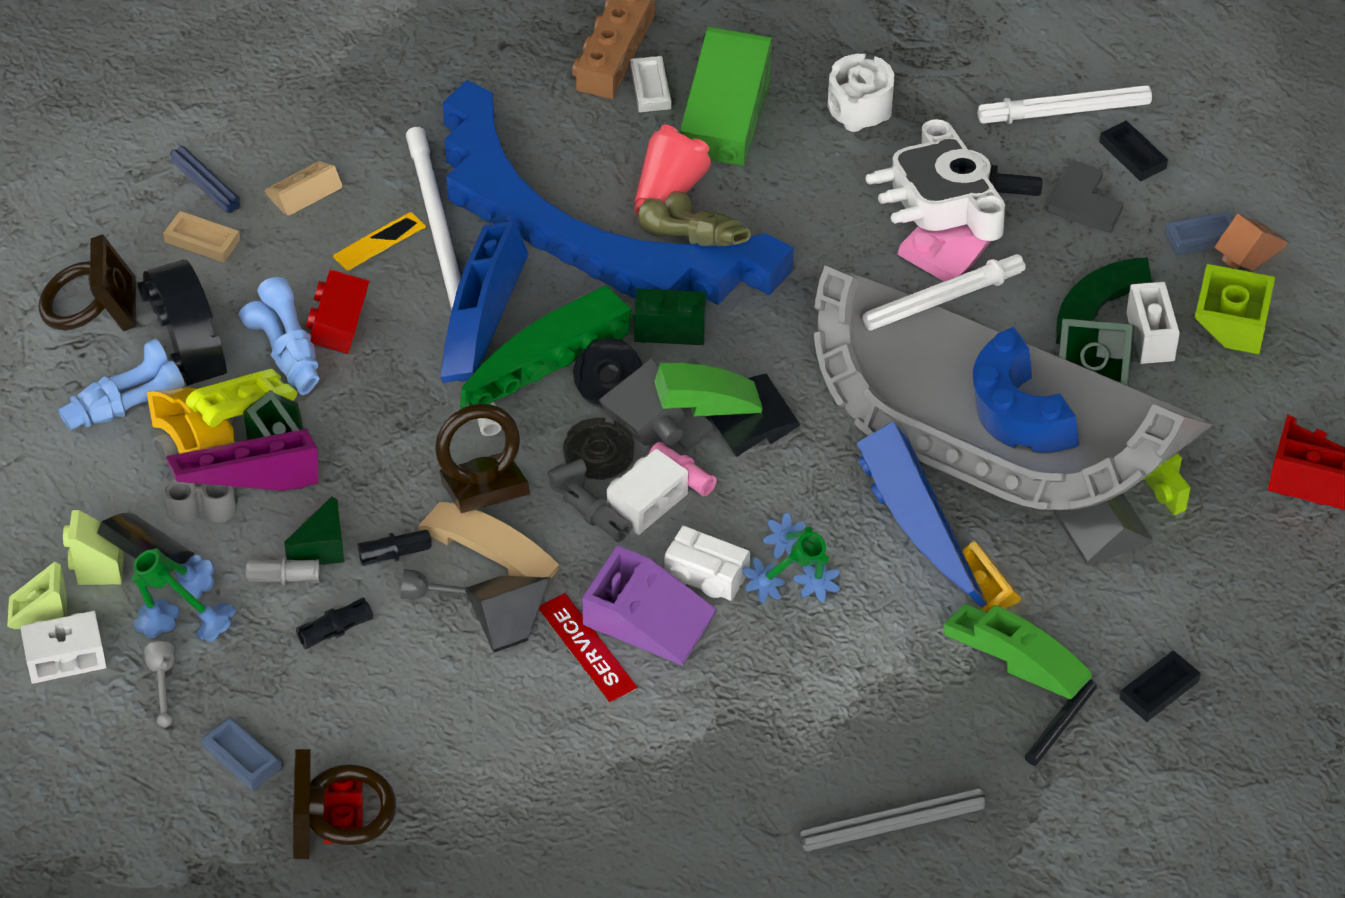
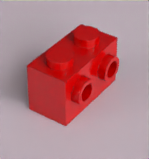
(338, 311)

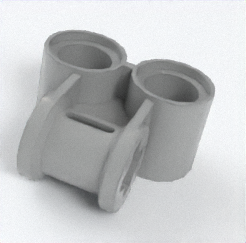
(187, 500)

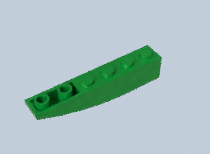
(548, 346)

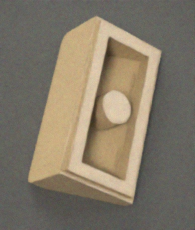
(304, 187)

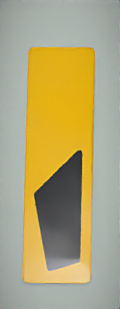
(378, 241)

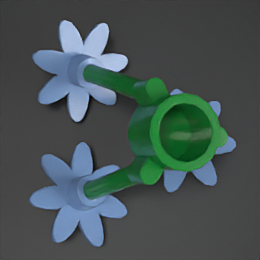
(803, 548)

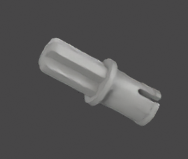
(283, 571)

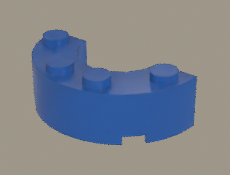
(1012, 415)

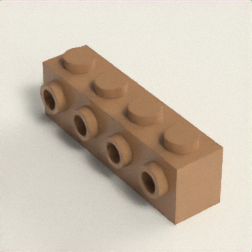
(612, 45)

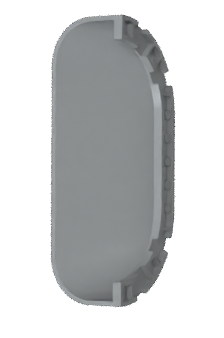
(923, 381)

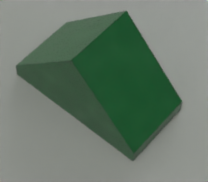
(318, 537)

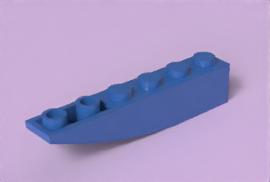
(482, 298)

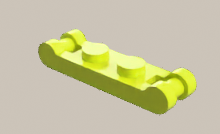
(236, 395)

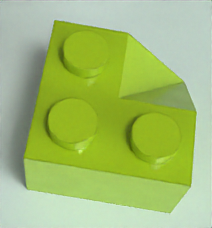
(1235, 306)

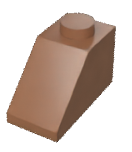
(1248, 243)

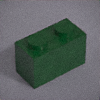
(670, 316)

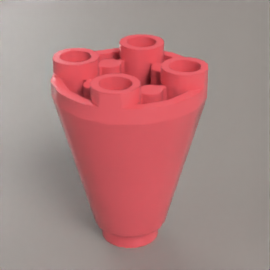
(671, 165)

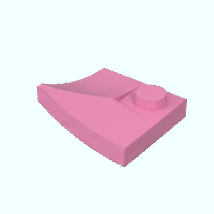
(943, 252)

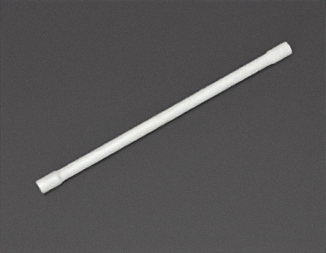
(420, 154)

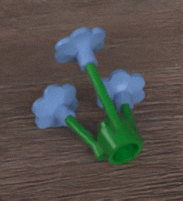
(193, 578)

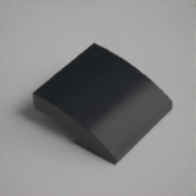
(747, 430)
(137, 536)

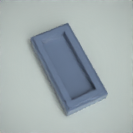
(1197, 232)
(241, 753)

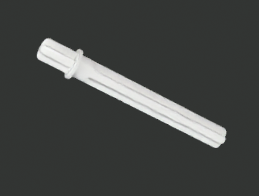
(1063, 104)
(992, 273)

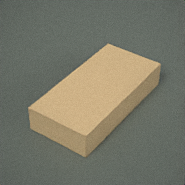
(201, 236)

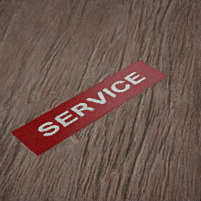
(587, 648)

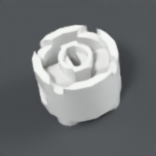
(860, 91)

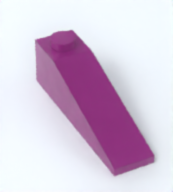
(262, 463)

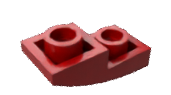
(344, 805)

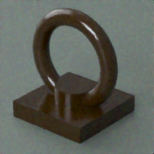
(109, 281)
(482, 479)
(309, 804)

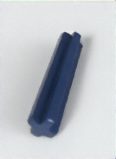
(205, 179)

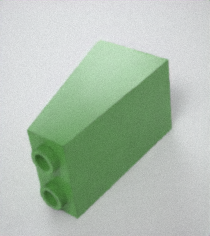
(728, 93)

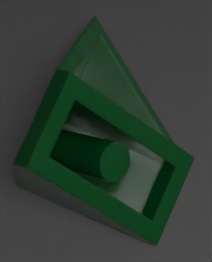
(272, 416)

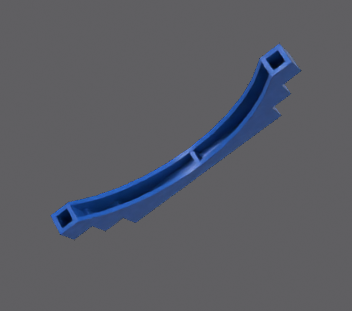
(492, 189)

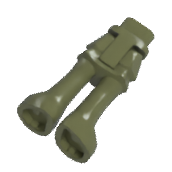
(677, 219)

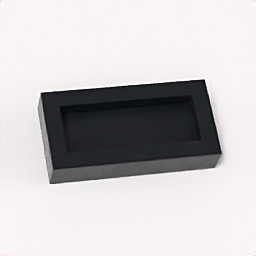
(1133, 150)
(1160, 686)

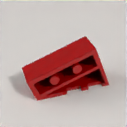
(1309, 466)

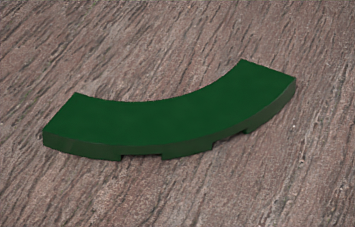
(1099, 287)

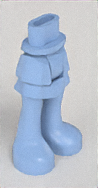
(290, 351)
(103, 401)

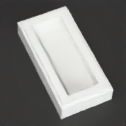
(650, 84)

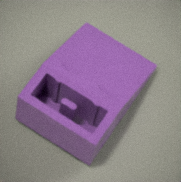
(645, 606)

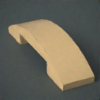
(489, 538)

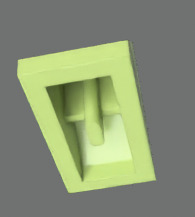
(39, 599)

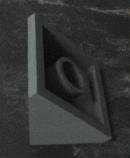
(1104, 529)

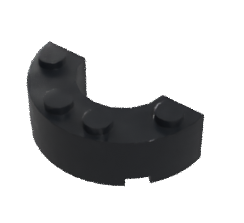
(184, 309)

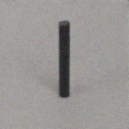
(1059, 723)

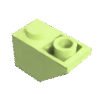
(91, 555)

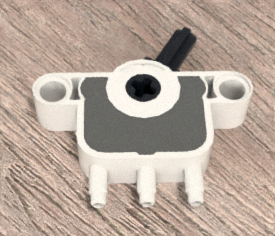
(949, 185)

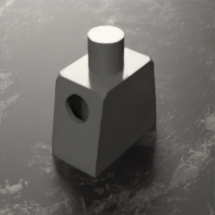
(639, 409)

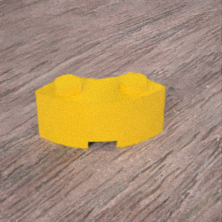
(184, 425)

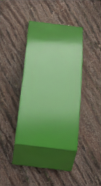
(706, 390)

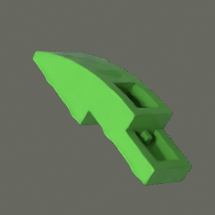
(1025, 647)

